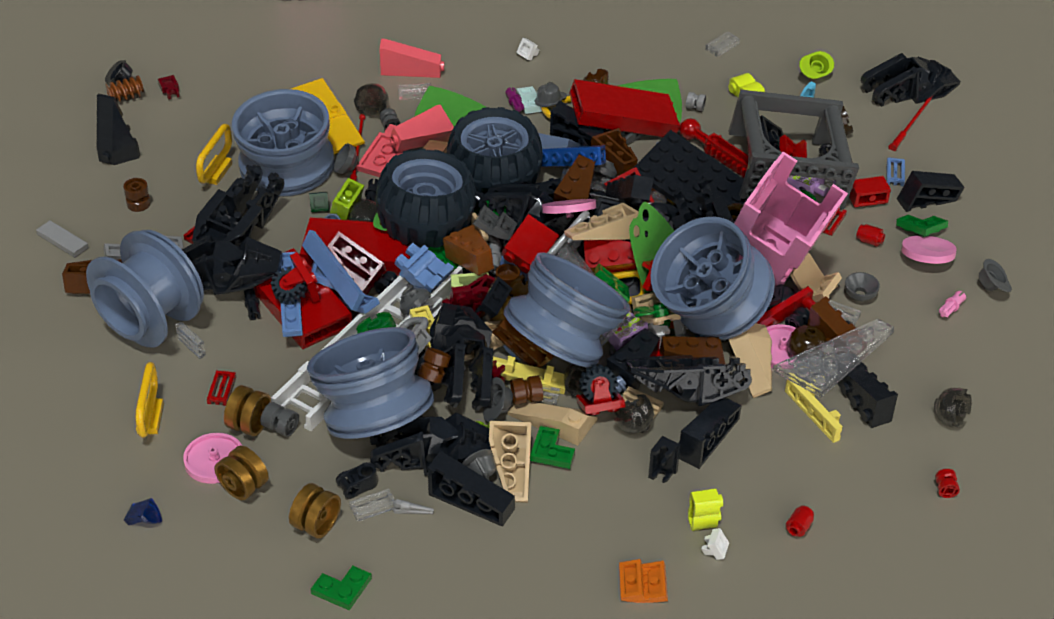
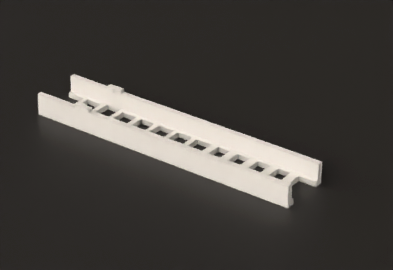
(297, 384)

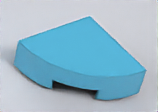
(809, 90)

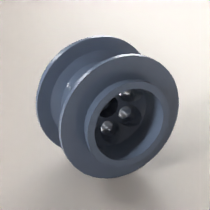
(145, 287)

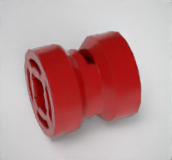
(947, 483)

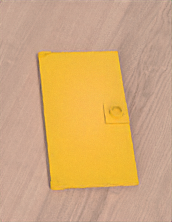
(341, 127)

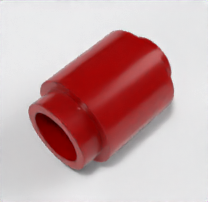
(870, 234)
(800, 521)

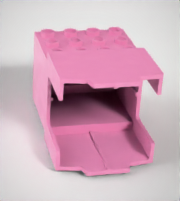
(784, 220)

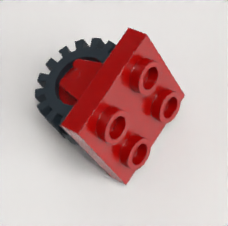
(294, 283)
(599, 391)

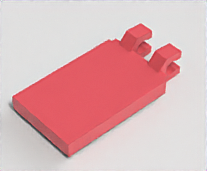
(378, 154)

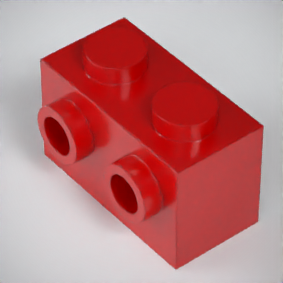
(870, 191)

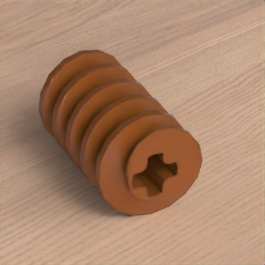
(125, 88)

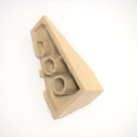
(571, 422)

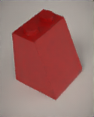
(527, 241)

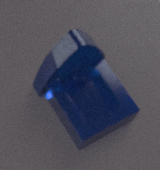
(143, 511)

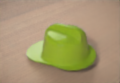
(816, 64)

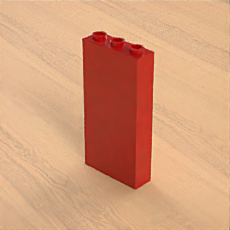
(623, 108)
(362, 233)
(319, 319)

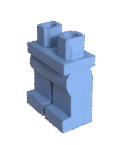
(423, 268)

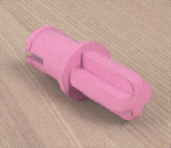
(952, 304)

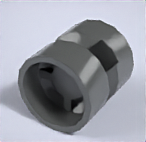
(280, 419)

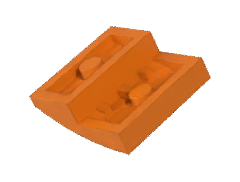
(643, 581)

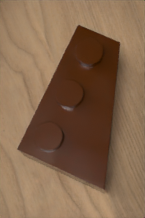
(616, 150)
(576, 182)

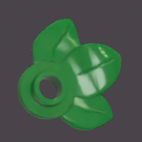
(657, 310)

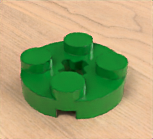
(383, 320)

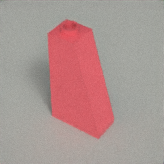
(408, 61)
(420, 129)

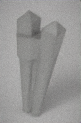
(406, 507)

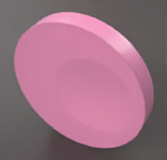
(569, 206)
(929, 249)
(779, 335)
(205, 452)

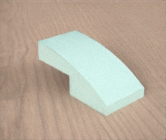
(528, 97)

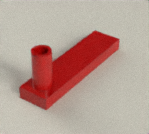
(784, 309)

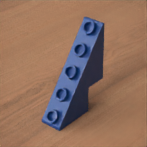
(567, 155)

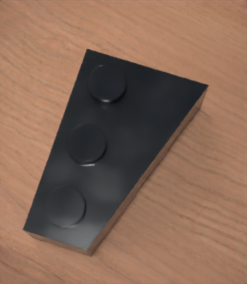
(929, 188)

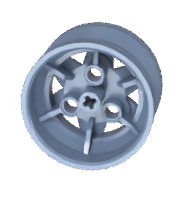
(285, 135)
(703, 269)
(566, 310)
(370, 382)

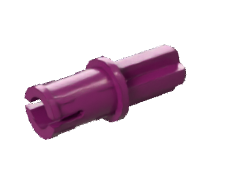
(514, 99)

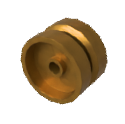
(245, 410)
(241, 472)
(314, 510)

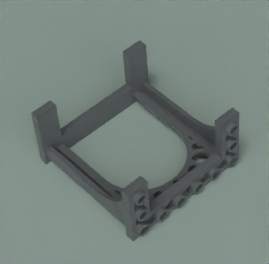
(829, 129)

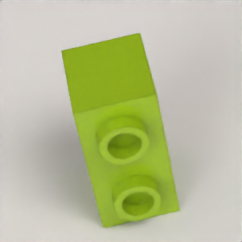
(347, 196)

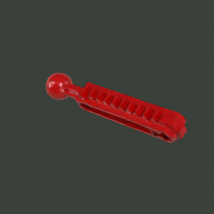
(716, 146)

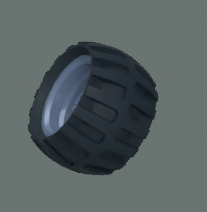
(497, 147)
(425, 197)

